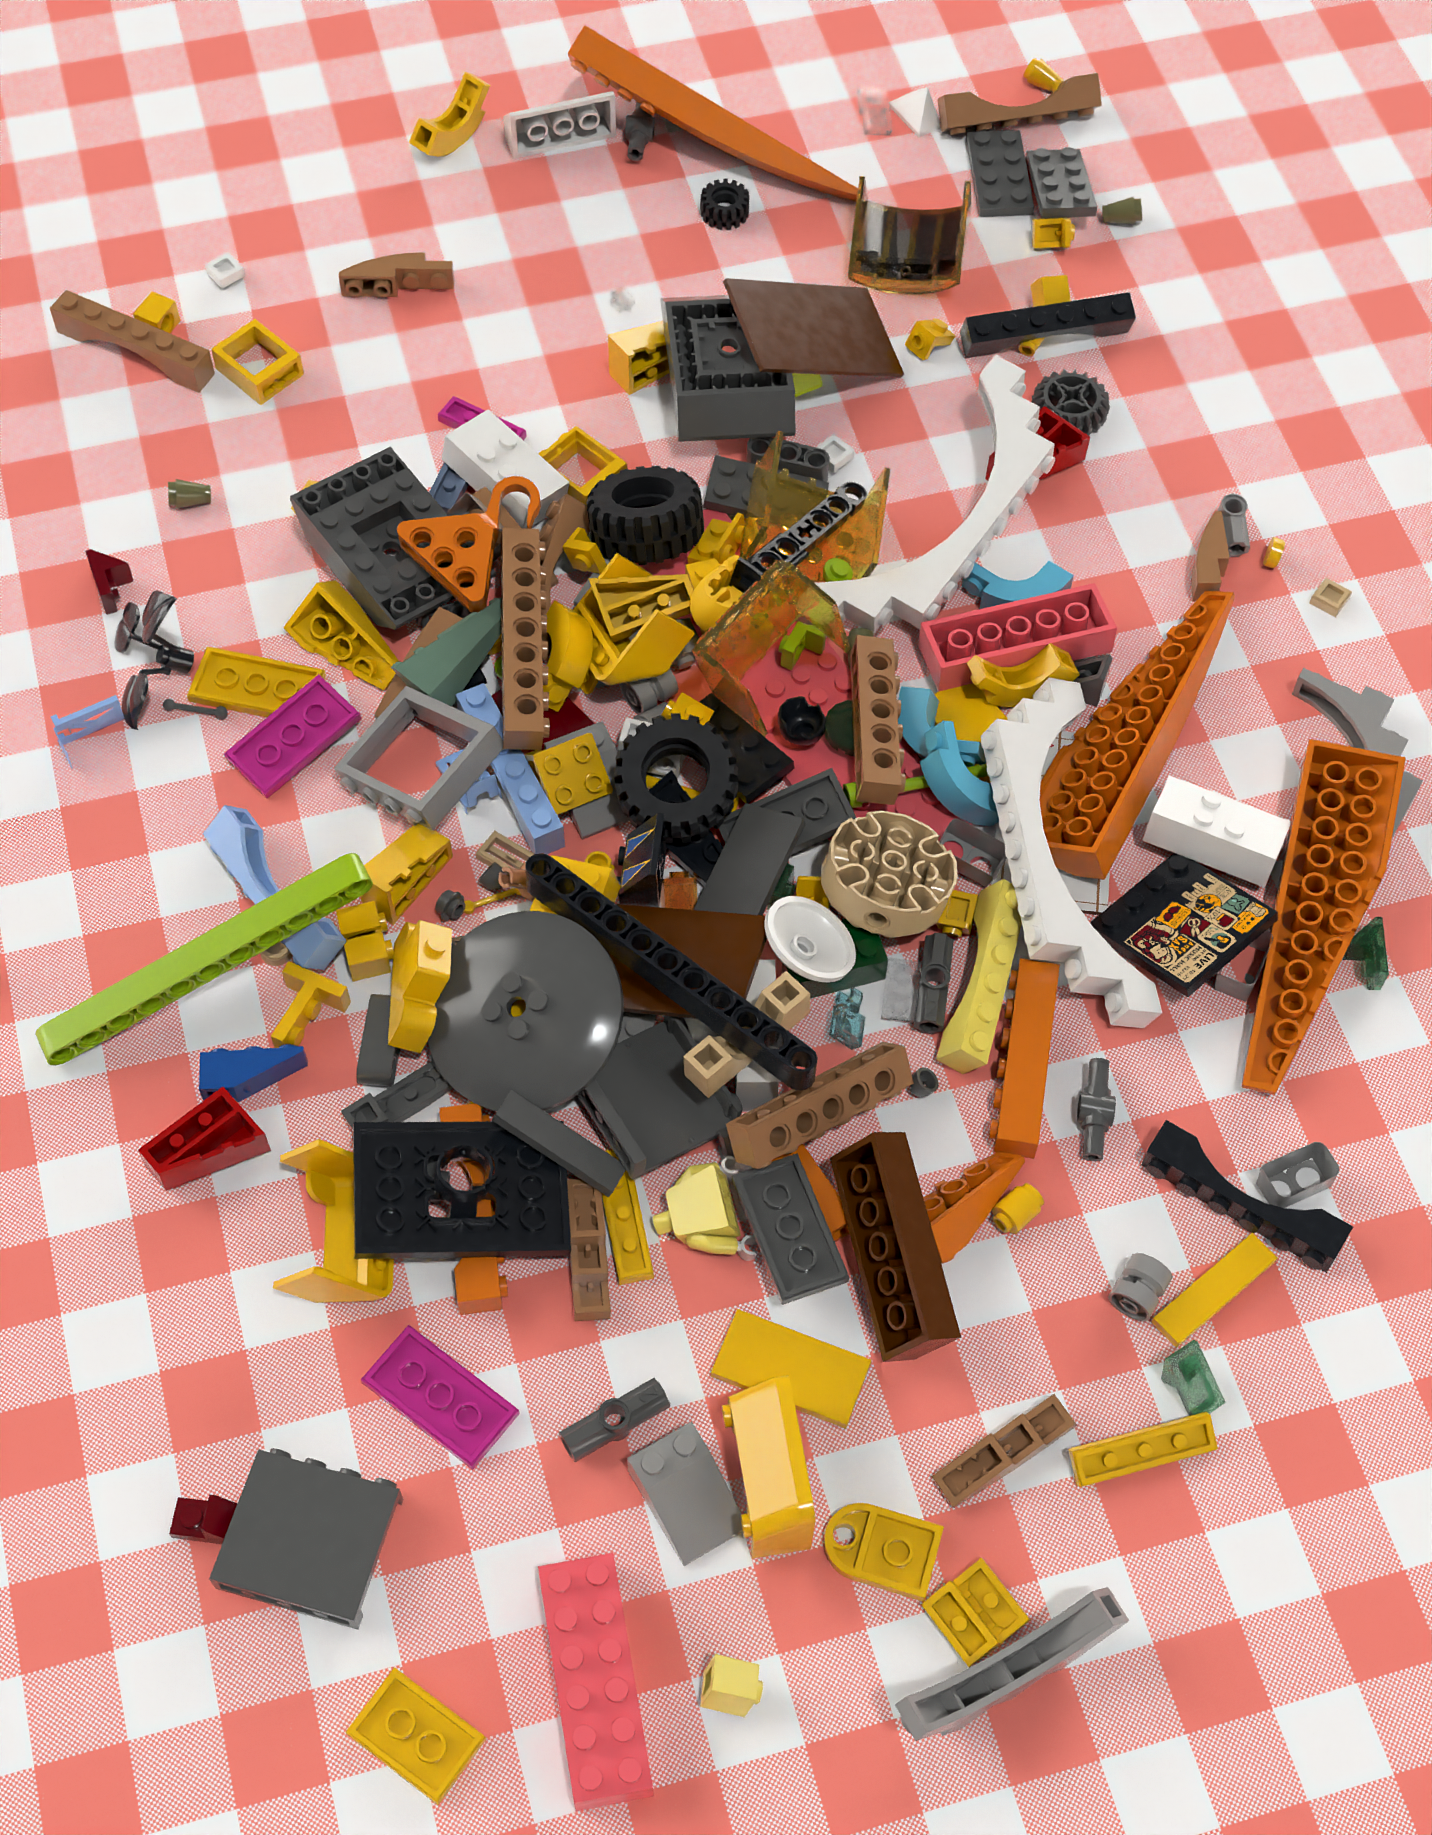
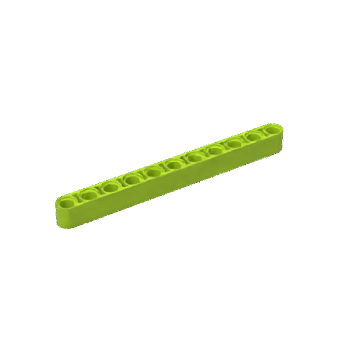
(203, 959)

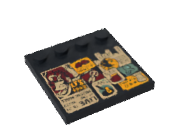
(1183, 923)

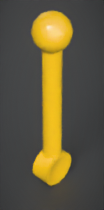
(470, 905)

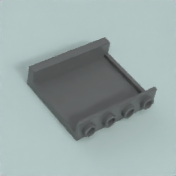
(306, 1537)

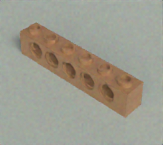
(876, 720)
(830, 1102)

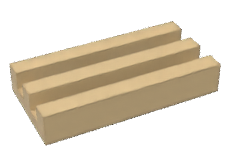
(506, 843)

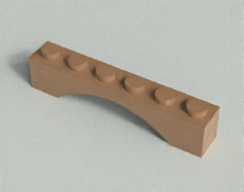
(967, 110)
(177, 358)
(562, 521)

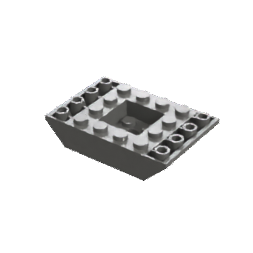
(717, 390)
(356, 519)

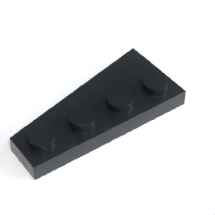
(695, 856)

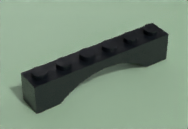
(1089, 316)
(1306, 1233)

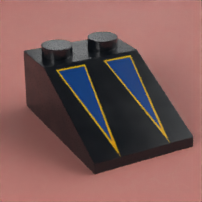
(643, 864)

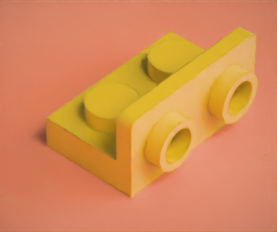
(719, 540)

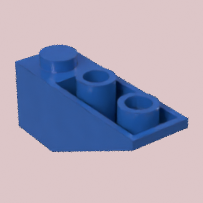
(248, 1069)

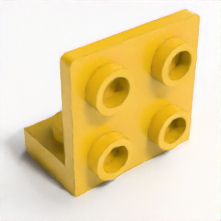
(571, 772)

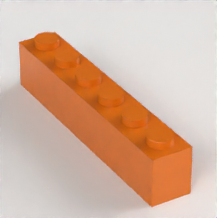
(1026, 1058)

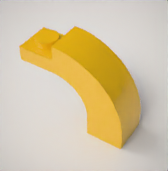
(457, 123)
(569, 653)
(1010, 684)

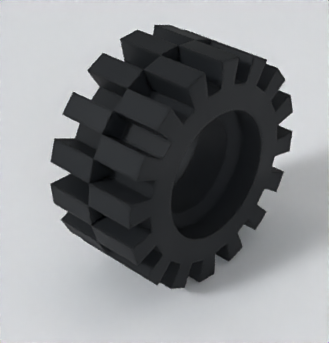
(724, 193)

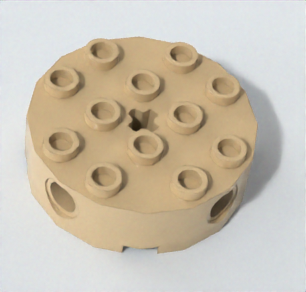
(888, 874)

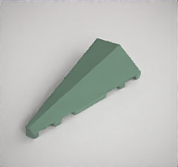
(454, 657)

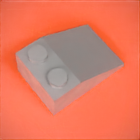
(604, 811)
(686, 1493)

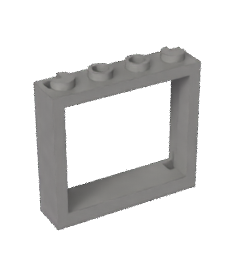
(450, 787)

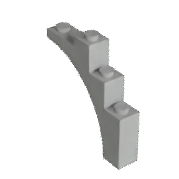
(1360, 722)
(1013, 1669)

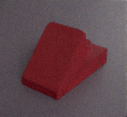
(108, 575)
(202, 1519)

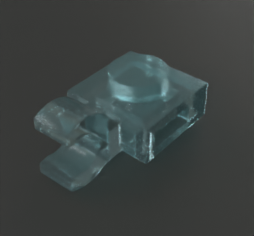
(846, 1021)

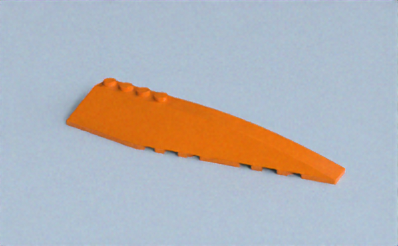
(697, 114)
(1114, 762)
(1325, 885)

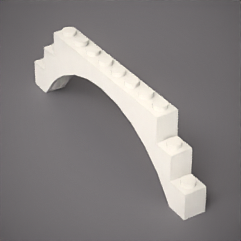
(923, 584)
(1049, 915)

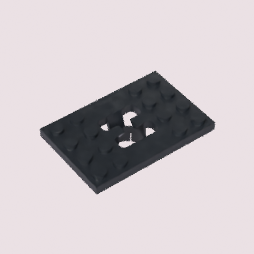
(395, 1193)

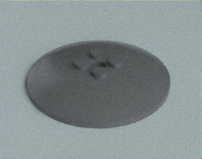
(567, 1021)

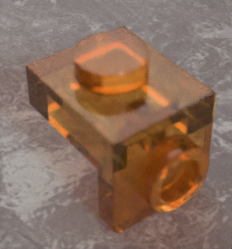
(680, 891)

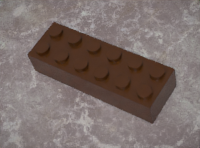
(894, 1247)

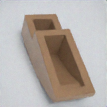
(1211, 558)

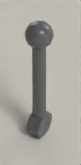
(220, 712)

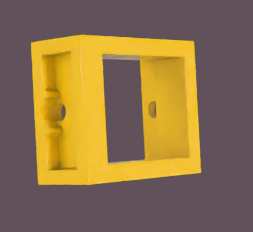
(262, 385)
(580, 442)

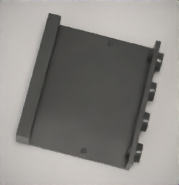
(650, 1105)

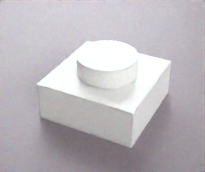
(225, 270)
(838, 450)

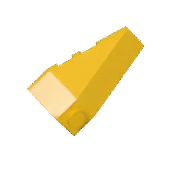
(340, 631)

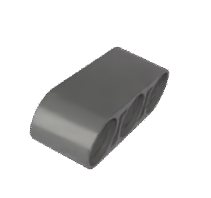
(795, 457)
(376, 1058)

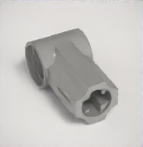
(1233, 512)

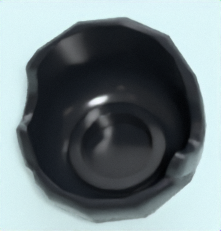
(801, 722)

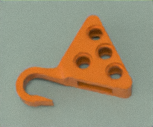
(450, 532)

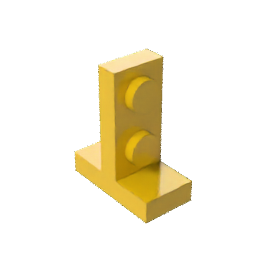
(312, 992)

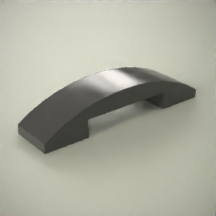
(400, 1099)

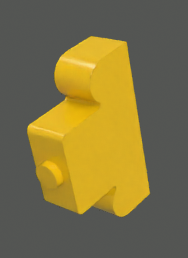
(418, 979)

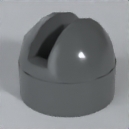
(489, 878)
(921, 1077)

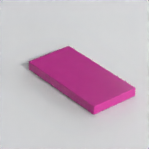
(292, 736)
(440, 1397)

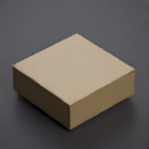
(1330, 597)

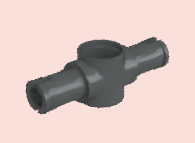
(638, 132)
(1096, 1109)

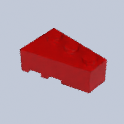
(1069, 442)
(204, 1142)

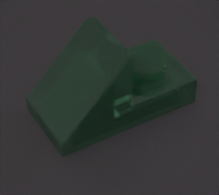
(1370, 949)
(1193, 1379)

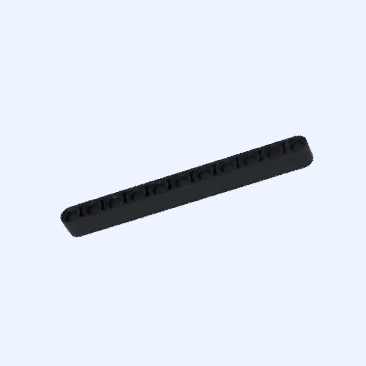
(574, 899)

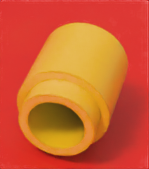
(1017, 1208)

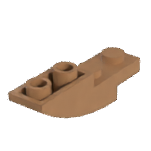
(398, 271)

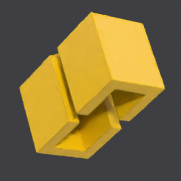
(365, 945)

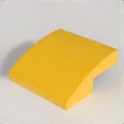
(975, 1612)

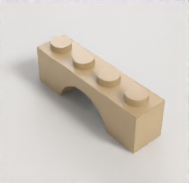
(717, 1061)

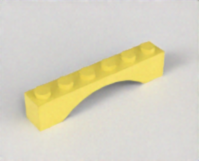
(971, 1030)

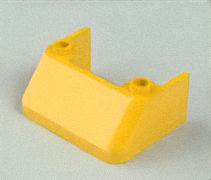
(651, 648)
(342, 1277)
(772, 1467)

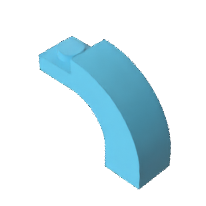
(997, 591)
(918, 717)
(953, 782)

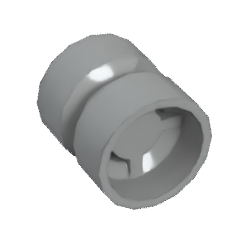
(644, 693)
(1140, 1287)

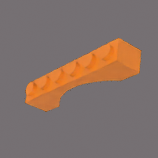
(476, 1278)

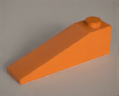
(964, 1203)

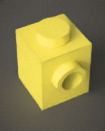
(731, 1685)

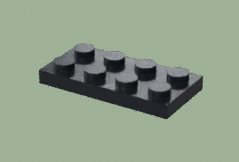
(757, 758)

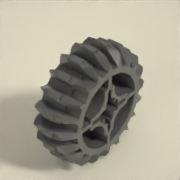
(1075, 399)

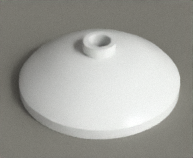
(809, 939)

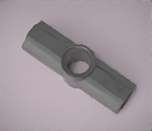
(931, 998)
(595, 1432)

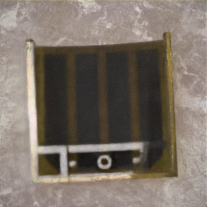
(907, 247)

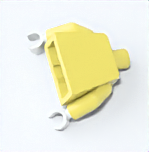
(704, 1211)

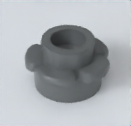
(450, 905)

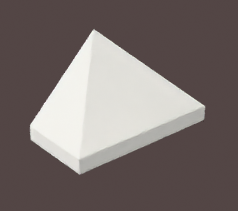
(917, 111)

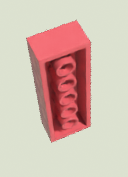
(1016, 633)
(595, 1682)

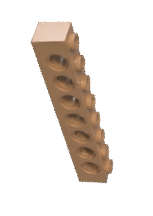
(522, 639)

